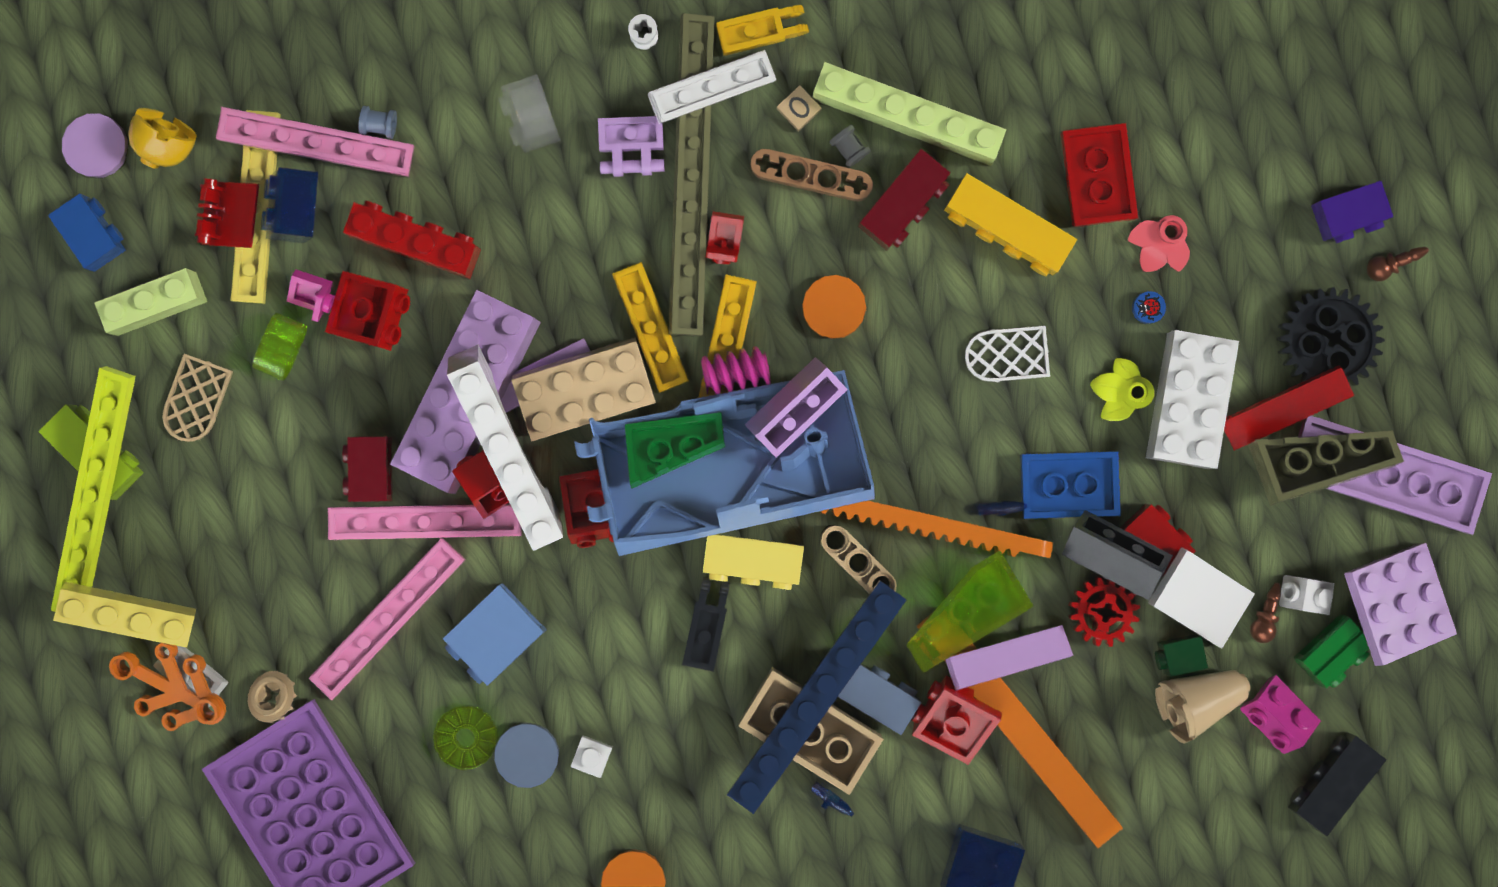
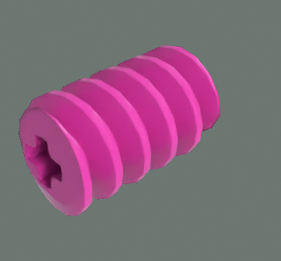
(735, 370)

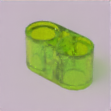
(279, 346)

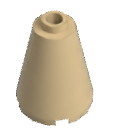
(1200, 701)

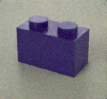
(1352, 211)

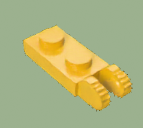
(759, 29)

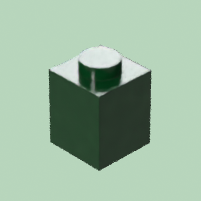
(1181, 655)

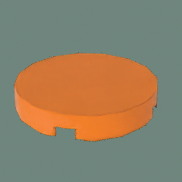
(834, 307)
(633, 869)

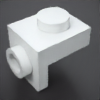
(1306, 595)

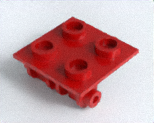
(227, 214)

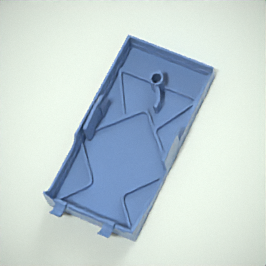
(735, 484)

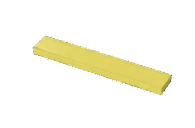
(251, 264)

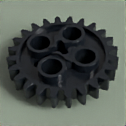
(1343, 314)

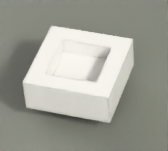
(591, 756)

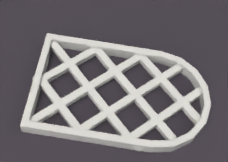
(997, 333)

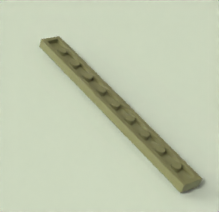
(691, 185)

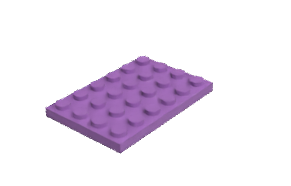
(307, 807)

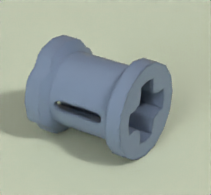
(377, 122)

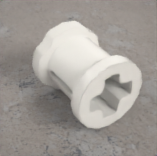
(636, 25)

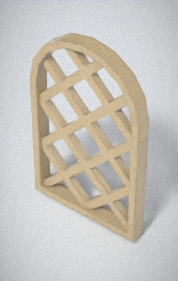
(171, 398)

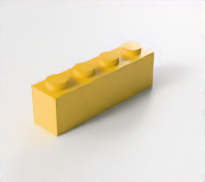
(1010, 225)

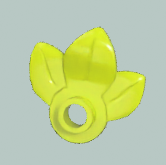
(1117, 390)

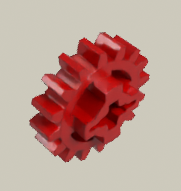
(1101, 626)

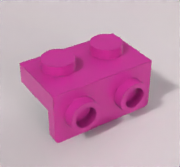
(1281, 716)

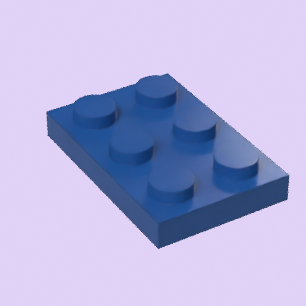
(1070, 484)

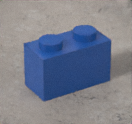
(88, 232)

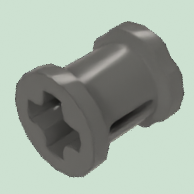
(849, 146)

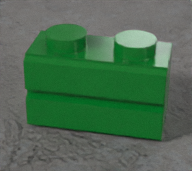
(1333, 652)

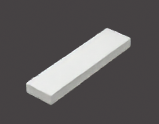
(711, 86)

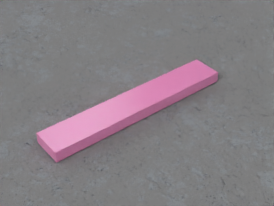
(314, 142)
(419, 522)
(387, 618)

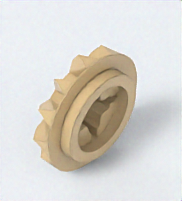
(260, 694)

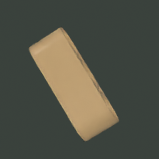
(847, 550)

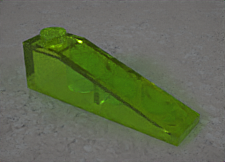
(975, 607)

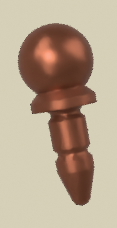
(1381, 267)
(1264, 629)

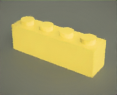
(124, 614)

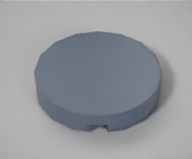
(526, 755)

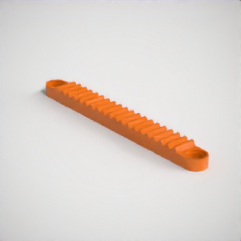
(942, 526)

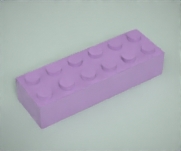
(440, 428)

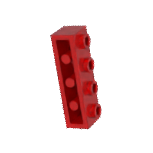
(412, 240)

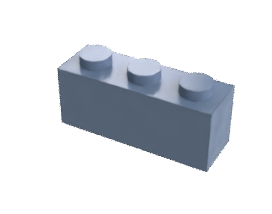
(880, 698)

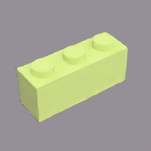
(150, 302)

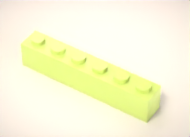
(908, 114)

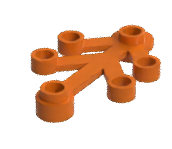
(173, 687)

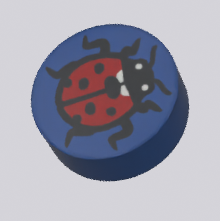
(1148, 307)

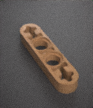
(810, 179)

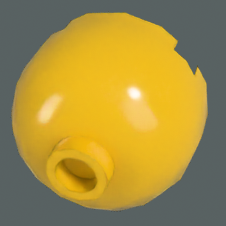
(160, 140)

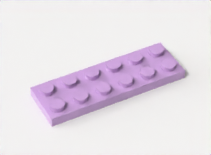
(1418, 487)

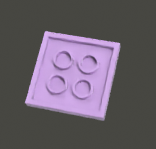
(1400, 604)

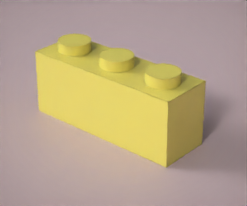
(753, 561)

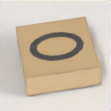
(799, 108)

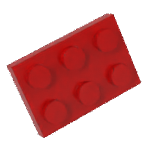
(1099, 175)

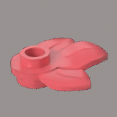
(1158, 247)

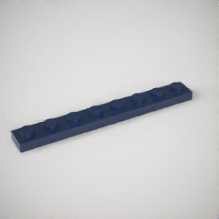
(816, 697)

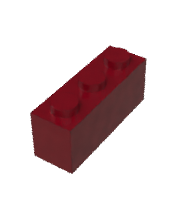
(905, 201)

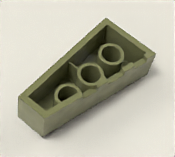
(1310, 464)

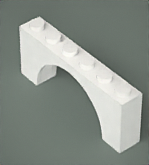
(480, 400)

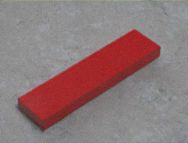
(1287, 407)

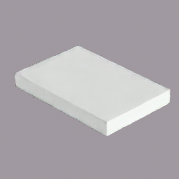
(1201, 598)

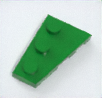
(670, 444)

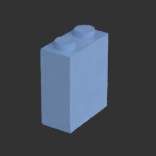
(493, 635)

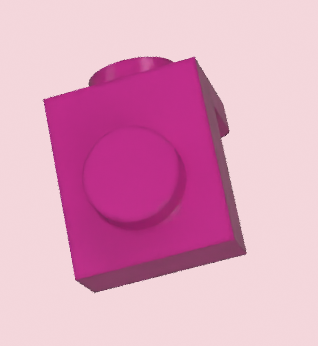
(311, 293)

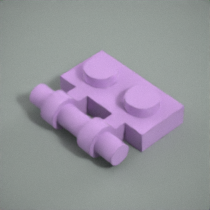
(630, 134)

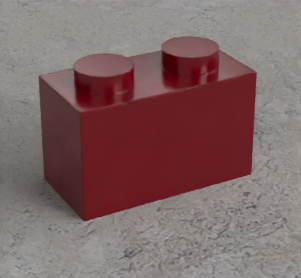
(368, 469)

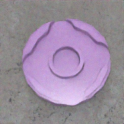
(94, 145)

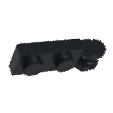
(706, 629)

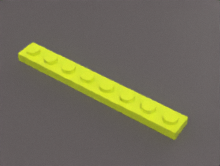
(95, 479)

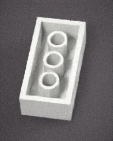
(1192, 399)

